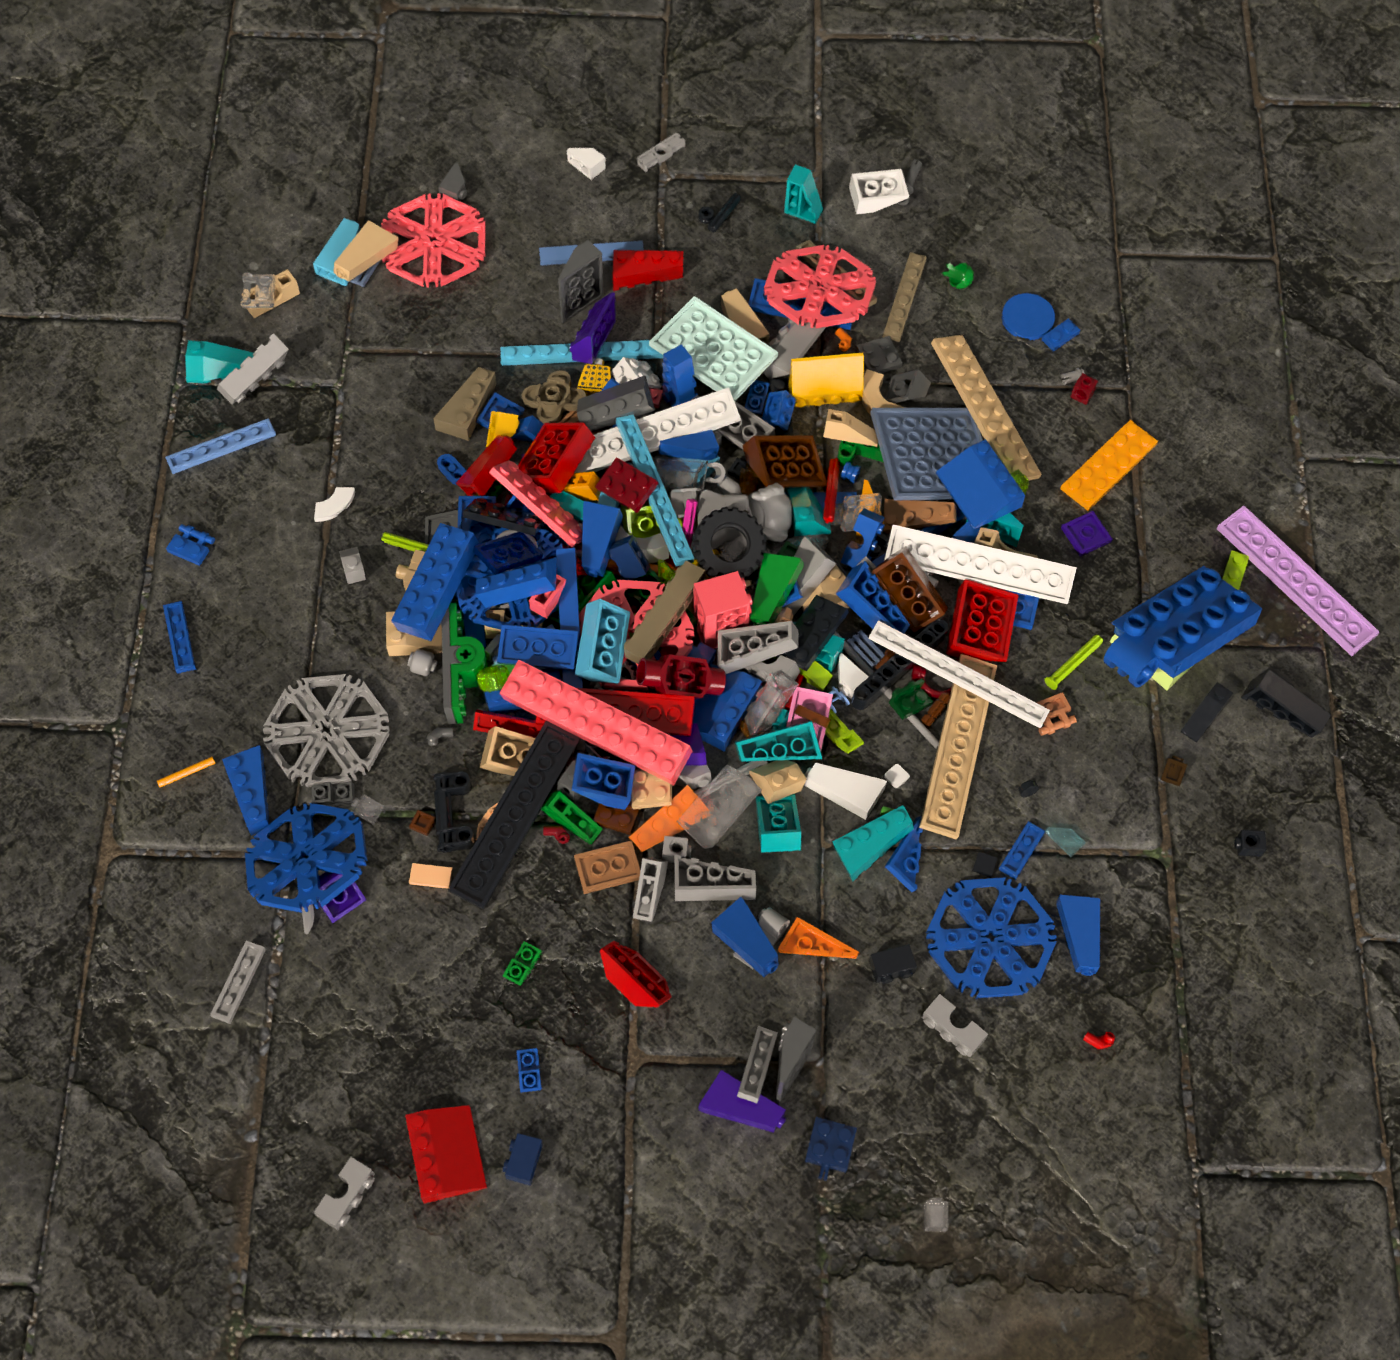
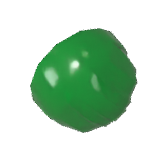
(960, 275)

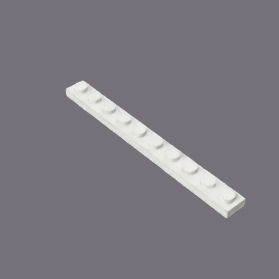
(959, 674)

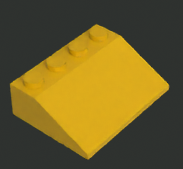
(827, 379)

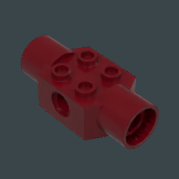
(681, 676)

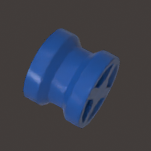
(850, 472)

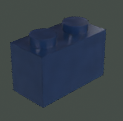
(629, 558)
(523, 1159)

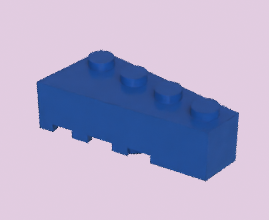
(678, 376)
(868, 599)

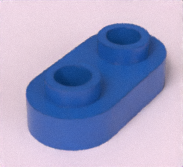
(453, 470)

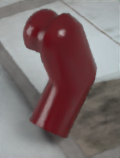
(558, 832)

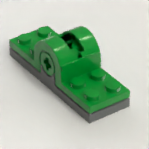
(461, 663)

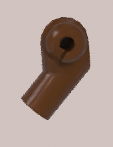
(888, 654)

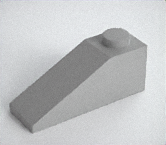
(649, 888)

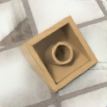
(778, 779)

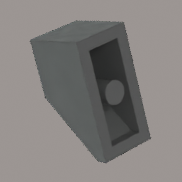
(453, 184)

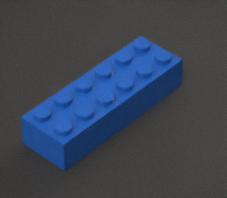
(435, 582)

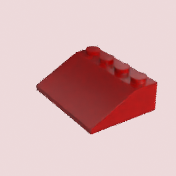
(556, 454)
(982, 622)
(445, 1152)

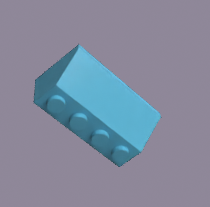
(602, 642)

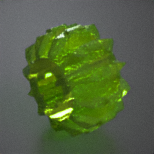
(492, 678)

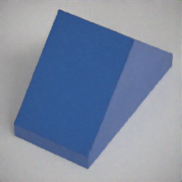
(528, 429)

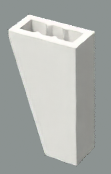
(846, 788)

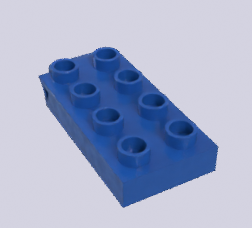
(1180, 626)

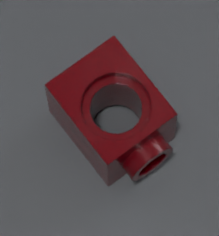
(1084, 389)

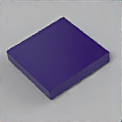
(1086, 533)

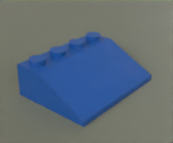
(981, 485)
(722, 714)

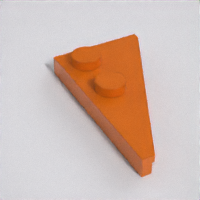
(809, 940)

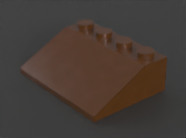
(785, 460)

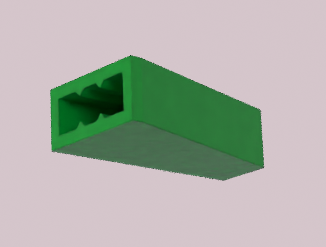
(774, 585)

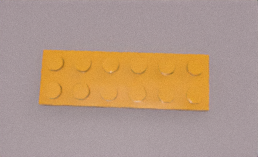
(1109, 465)

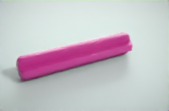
(689, 519)

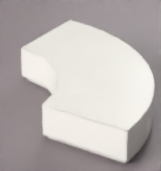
(335, 504)

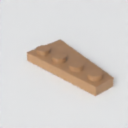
(917, 514)

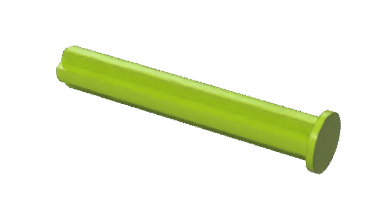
(403, 542)
(1073, 662)

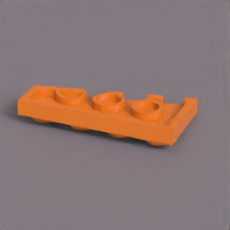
(663, 821)

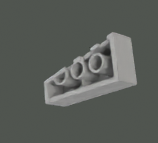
(754, 644)

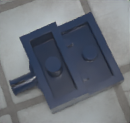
(830, 1146)

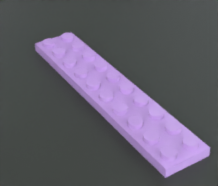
(1298, 580)

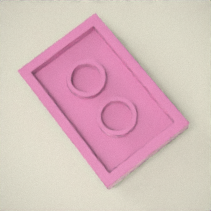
(814, 700)

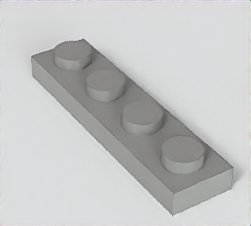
(238, 982)
(757, 1064)

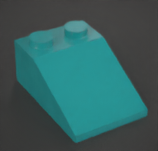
(1008, 527)
(778, 824)

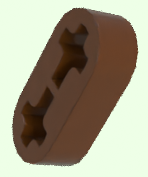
(812, 716)

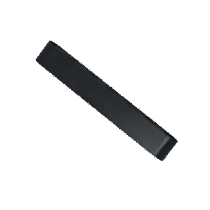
(895, 670)

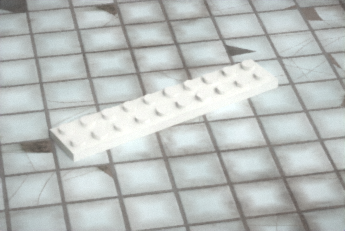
(691, 417)
(984, 564)

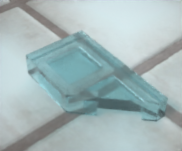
(1066, 839)

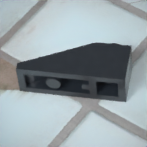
(1207, 712)

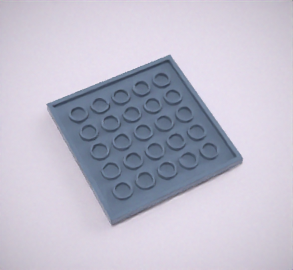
(919, 444)

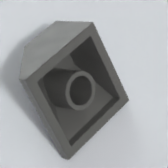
(907, 387)

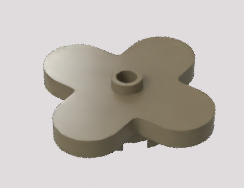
(553, 397)

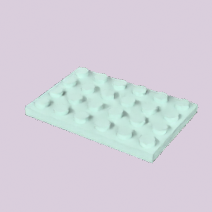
(719, 348)

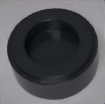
(1028, 788)

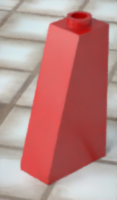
(477, 478)

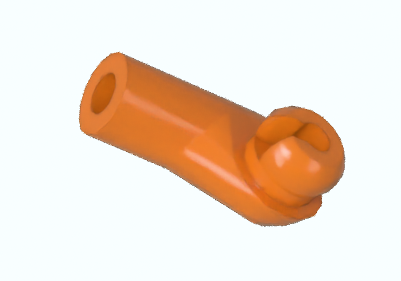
(846, 340)

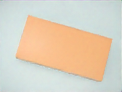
(430, 875)

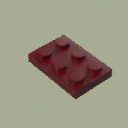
(626, 485)

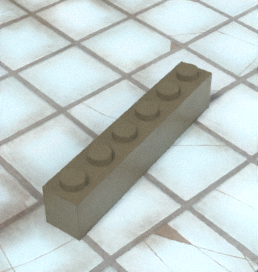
(664, 614)

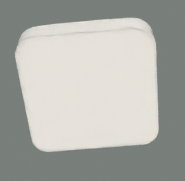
(896, 776)

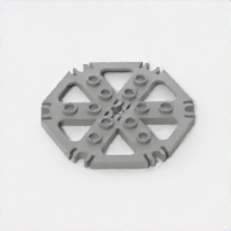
(316, 716)

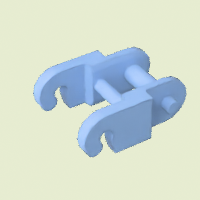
(840, 696)

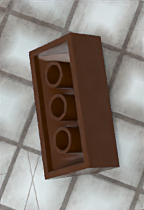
(910, 589)

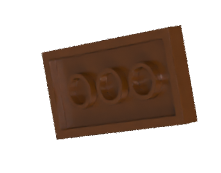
(617, 819)

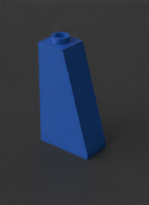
(599, 532)
(1082, 931)
(745, 936)

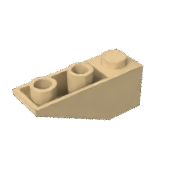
(846, 427)

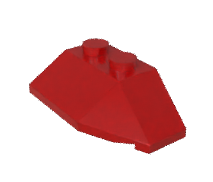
(634, 976)

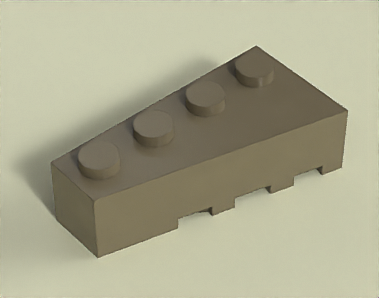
(463, 409)

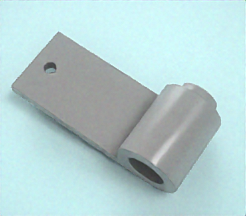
(773, 926)

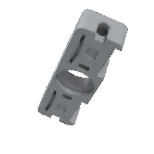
(651, 156)

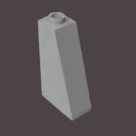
(816, 567)

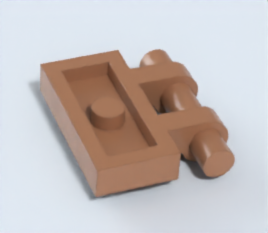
(1058, 707)

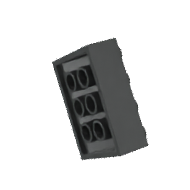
(580, 280)
(794, 1050)

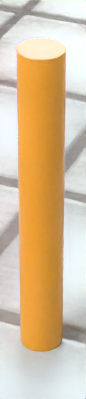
(185, 772)

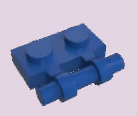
(187, 549)

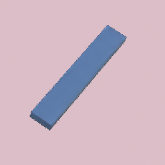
(561, 254)
(220, 446)

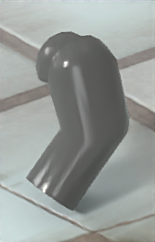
(437, 733)

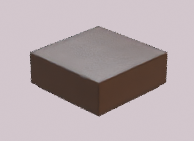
(422, 822)

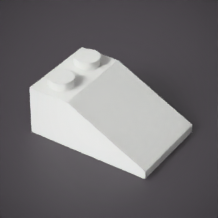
(877, 190)

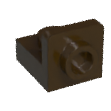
(1174, 770)

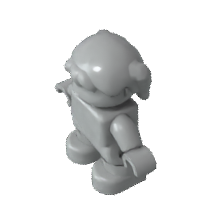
(767, 504)

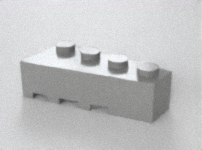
(253, 370)
(712, 881)

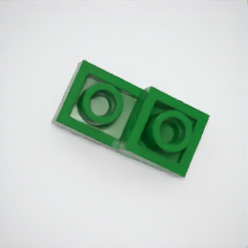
(522, 963)

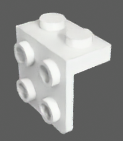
(631, 369)

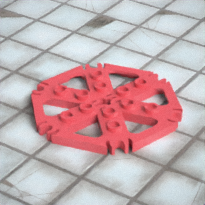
(445, 239)
(831, 292)
(676, 638)

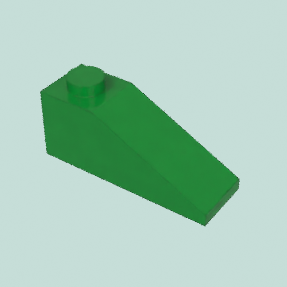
(571, 817)

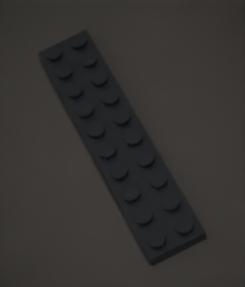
(514, 815)

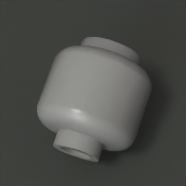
(422, 662)

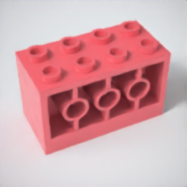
(720, 605)

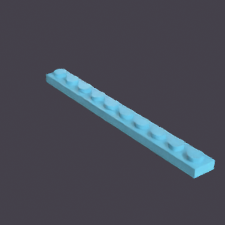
(561, 353)
(658, 499)

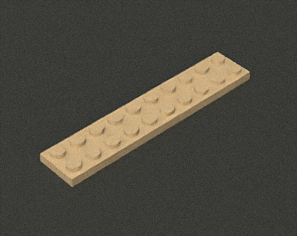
(984, 405)
(956, 755)

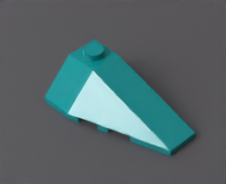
(211, 361)
(806, 512)

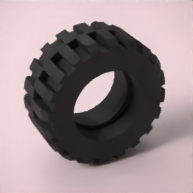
(729, 519)

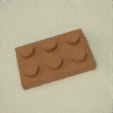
(607, 867)

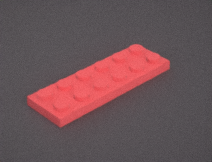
(539, 502)

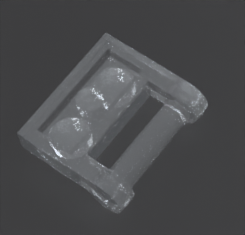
(263, 293)

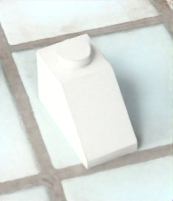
(586, 161)
(849, 676)

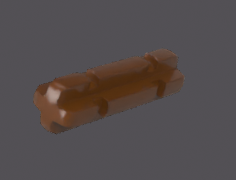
(936, 709)

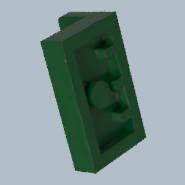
(910, 699)

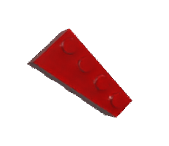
(645, 266)

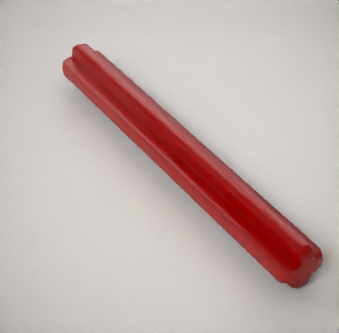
(831, 490)

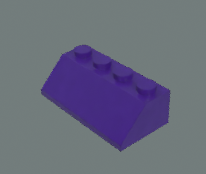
(594, 330)

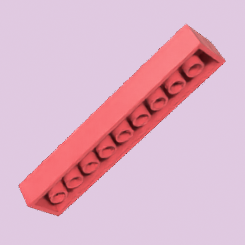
(596, 722)

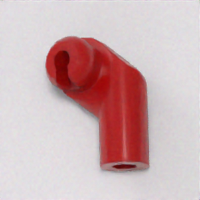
(1100, 1042)

